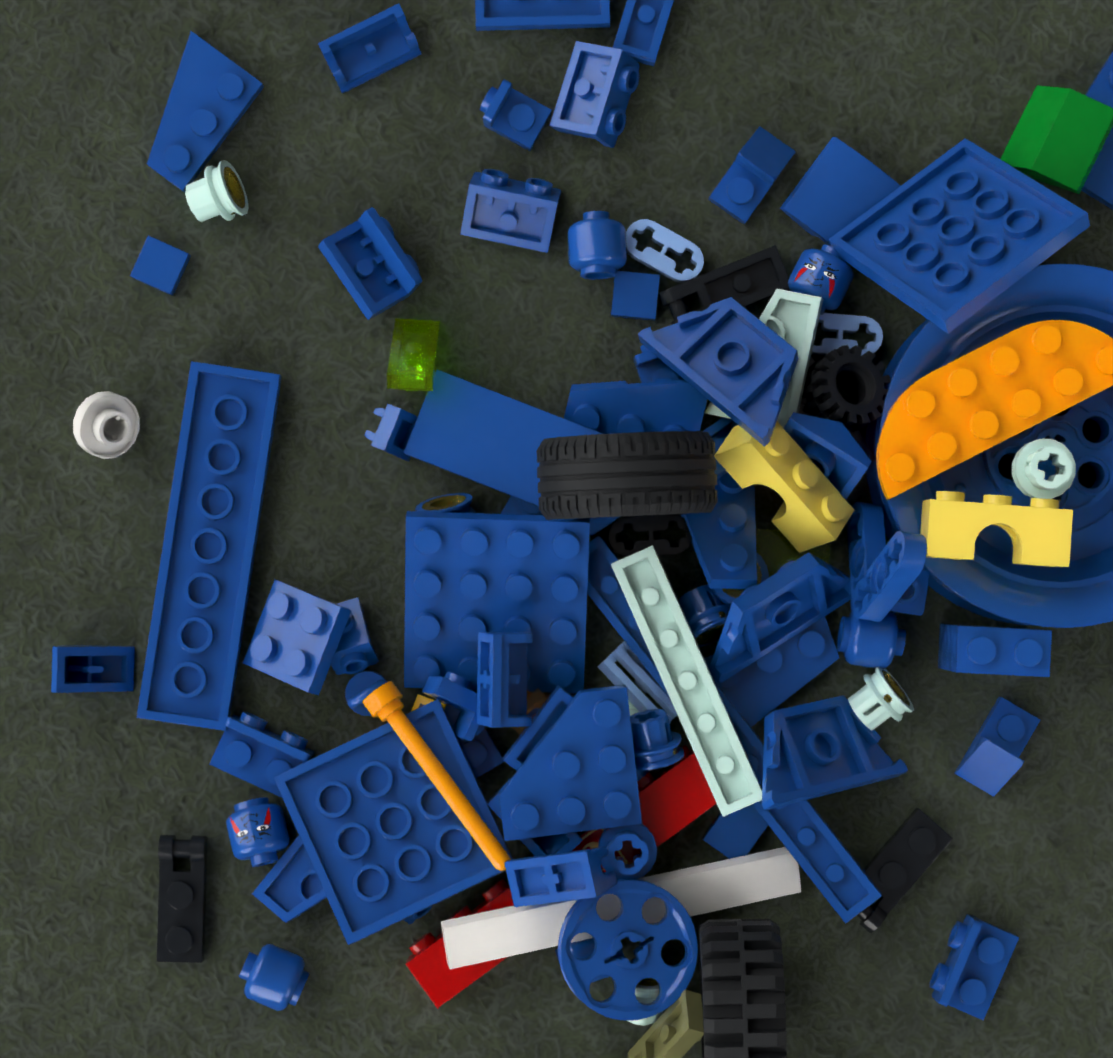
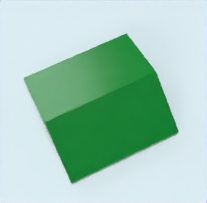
(1059, 137)

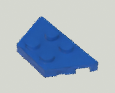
(730, 362)
(777, 611)
(820, 752)

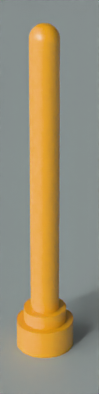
(387, 705)

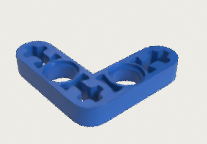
(880, 570)

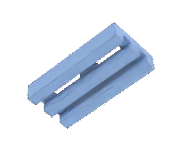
(642, 677)

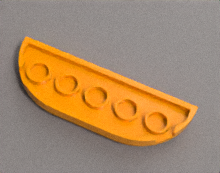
(990, 398)

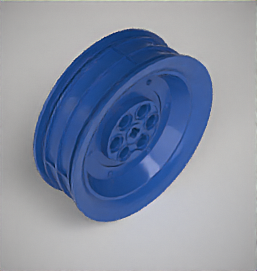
(990, 582)

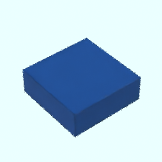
(160, 265)
(635, 295)

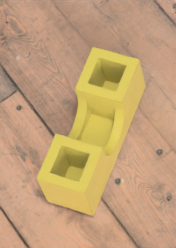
(811, 507)
(1037, 531)

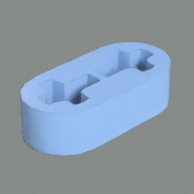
(669, 241)
(847, 324)

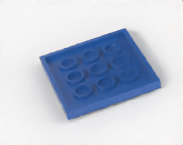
(959, 234)
(495, 577)
(383, 829)

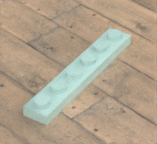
(688, 680)

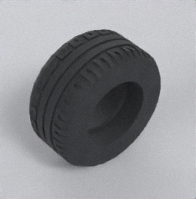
(627, 474)

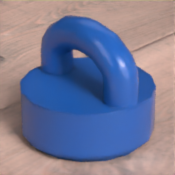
(360, 687)

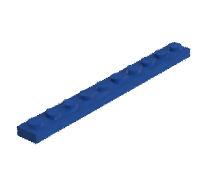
(795, 824)

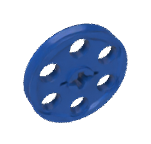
(647, 961)

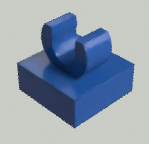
(392, 431)

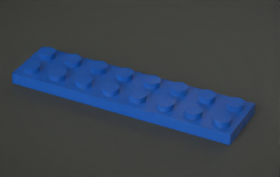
(209, 546)

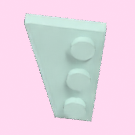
(795, 320)

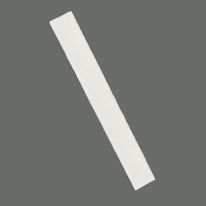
(698, 888)

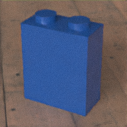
(994, 650)

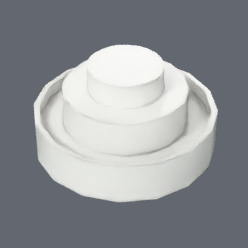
(106, 424)

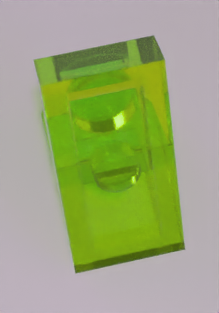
(413, 355)

